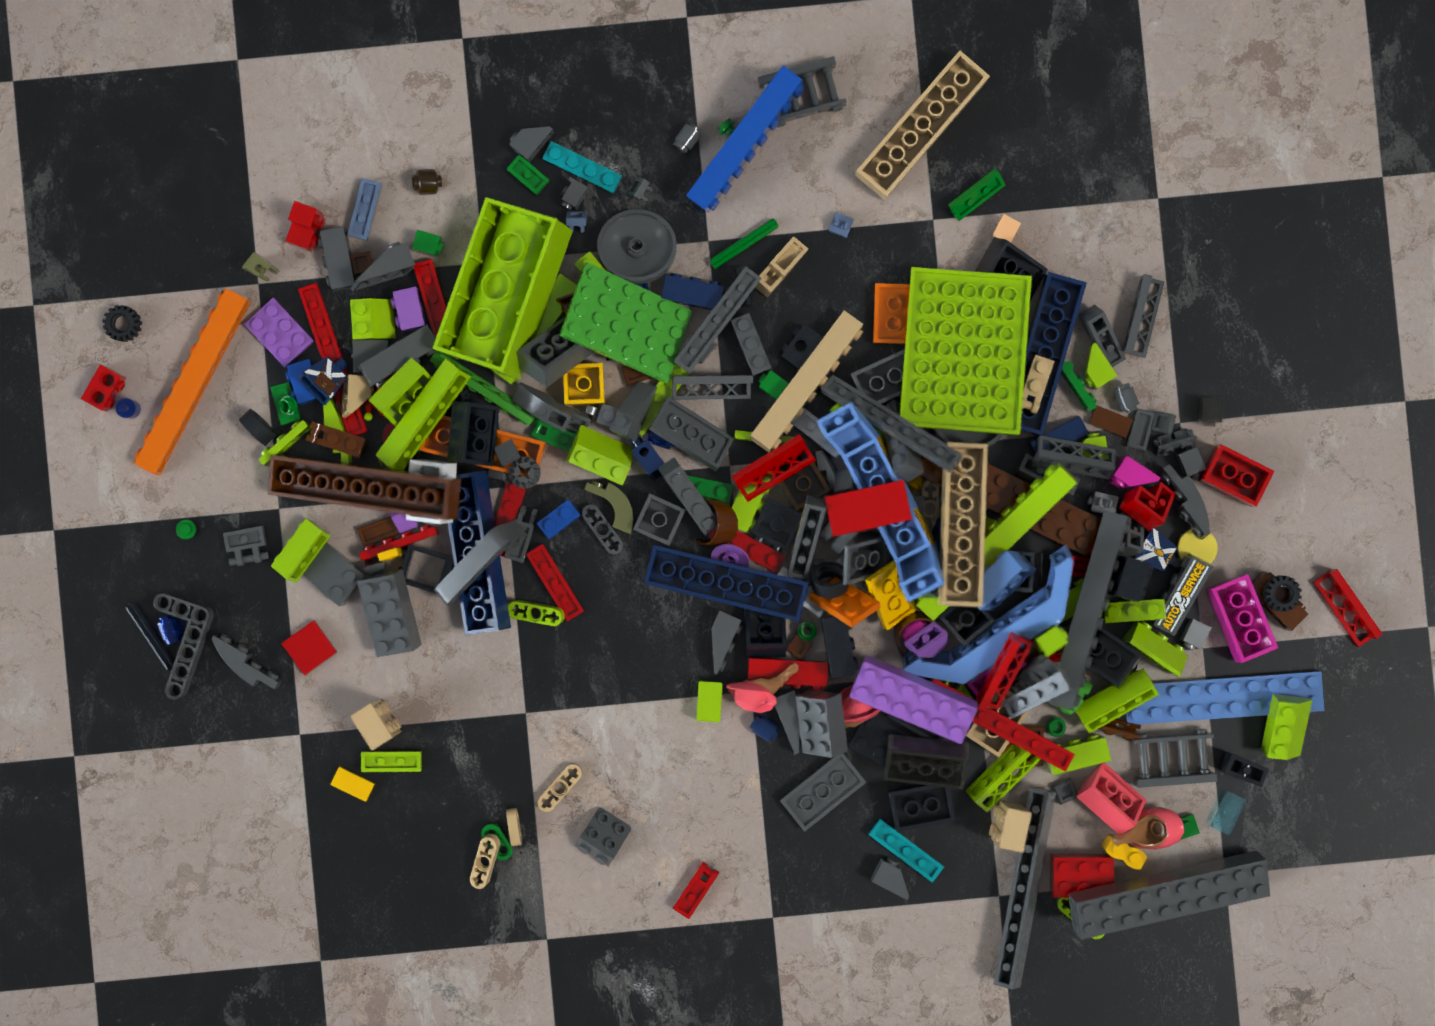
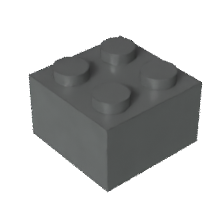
(659, 519)

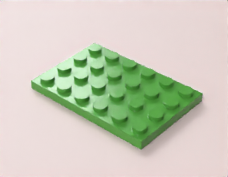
(626, 323)

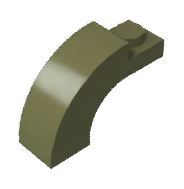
(622, 507)

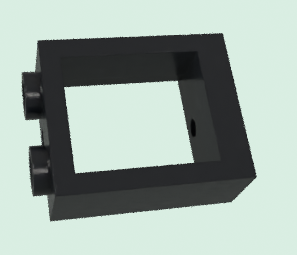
(408, 554)

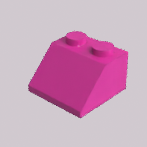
(1131, 473)

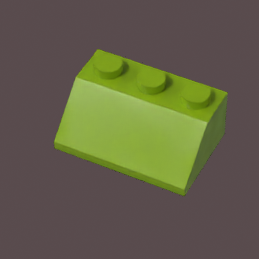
(400, 391)
(600, 455)
(1156, 648)
(1286, 726)

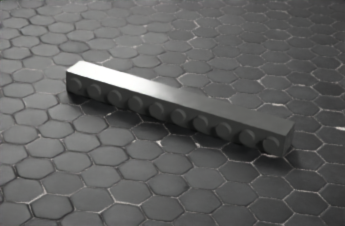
(1091, 605)
(1024, 891)

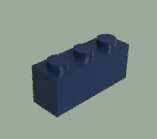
(692, 291)

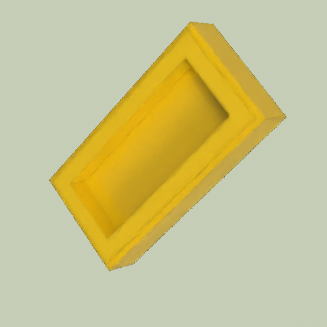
(390, 554)
(352, 784)

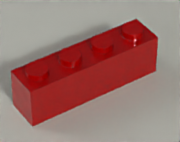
(809, 672)

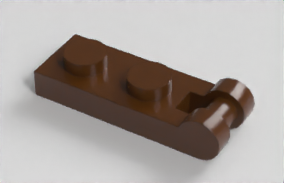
(336, 439)

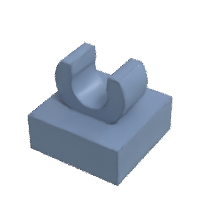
(576, 218)
(841, 225)

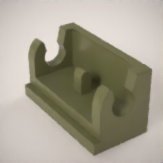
(258, 265)

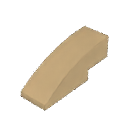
(781, 266)

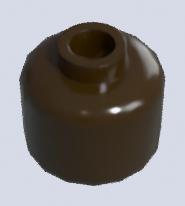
(426, 182)

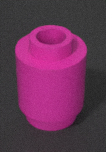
(912, 629)

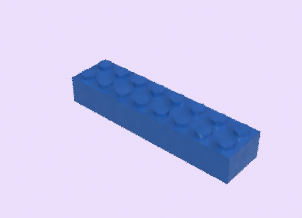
(745, 139)

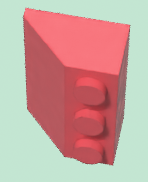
(1124, 804)

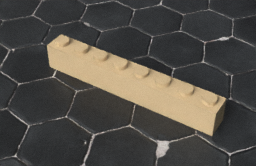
(806, 381)

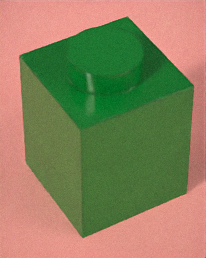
(428, 244)
(772, 384)

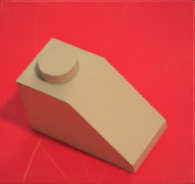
(355, 393)

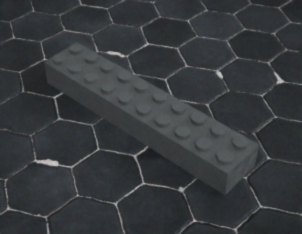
(1169, 894)

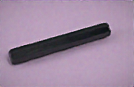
(150, 635)

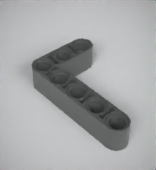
(478, 559)
(188, 640)

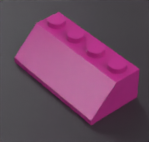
(1241, 618)

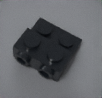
(776, 525)

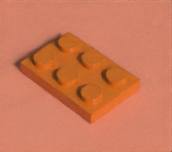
(890, 313)
(849, 607)

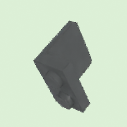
(603, 836)

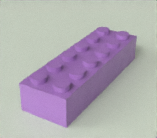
(913, 699)

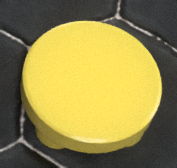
(1204, 549)

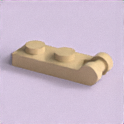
(1036, 382)

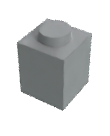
(1194, 634)

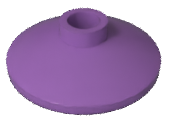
(730, 554)

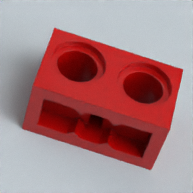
(99, 385)

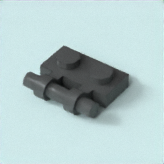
(246, 539)

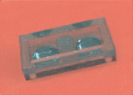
(1228, 813)

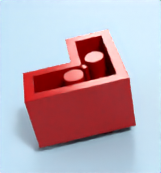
(305, 226)
(1148, 506)

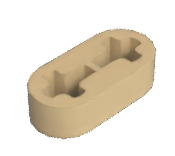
(514, 827)

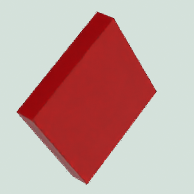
(309, 647)

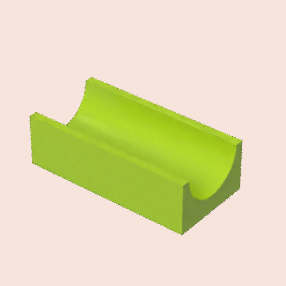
(502, 286)

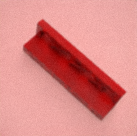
(770, 465)
(1353, 603)
(1000, 669)

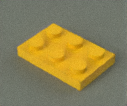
(886, 589)

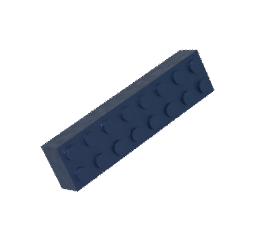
(1050, 338)
(726, 583)
(485, 600)

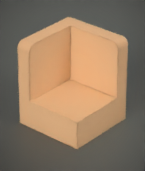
(1006, 228)

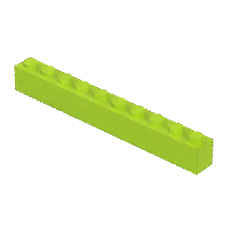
(1015, 522)

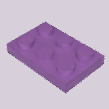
(279, 332)

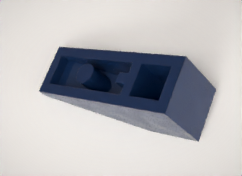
(1069, 431)

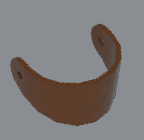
(726, 523)
(898, 628)

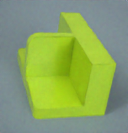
(709, 701)

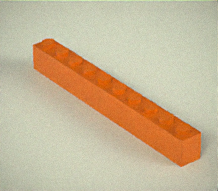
(192, 382)

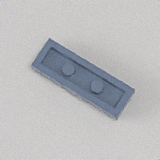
(364, 209)

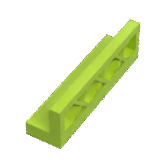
(1001, 772)

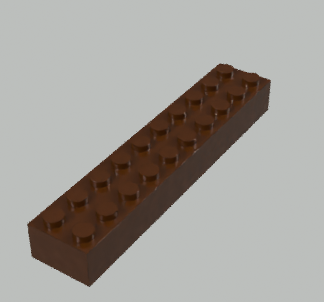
(364, 486)
(1061, 524)

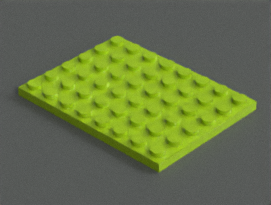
(965, 350)

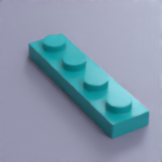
(582, 167)
(906, 850)

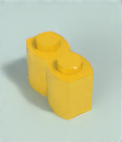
(1126, 852)

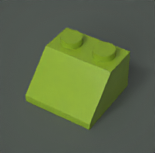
(372, 319)

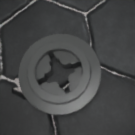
(523, 482)

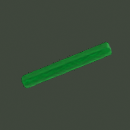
(743, 243)

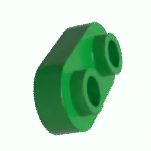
(504, 841)

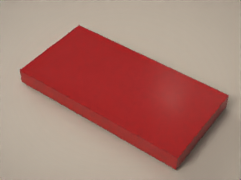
(868, 508)

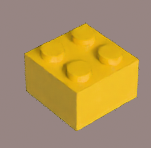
(585, 385)

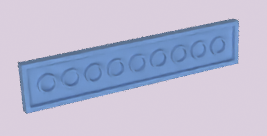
(1225, 697)

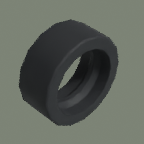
(257, 427)
(826, 570)

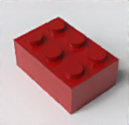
(1236, 475)
(1079, 872)

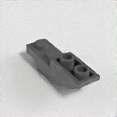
(548, 409)
(1192, 507)
(238, 659)
(1035, 671)

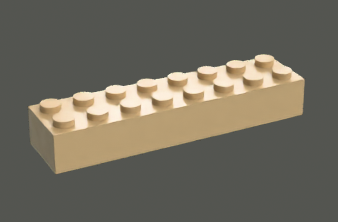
(922, 125)
(963, 527)

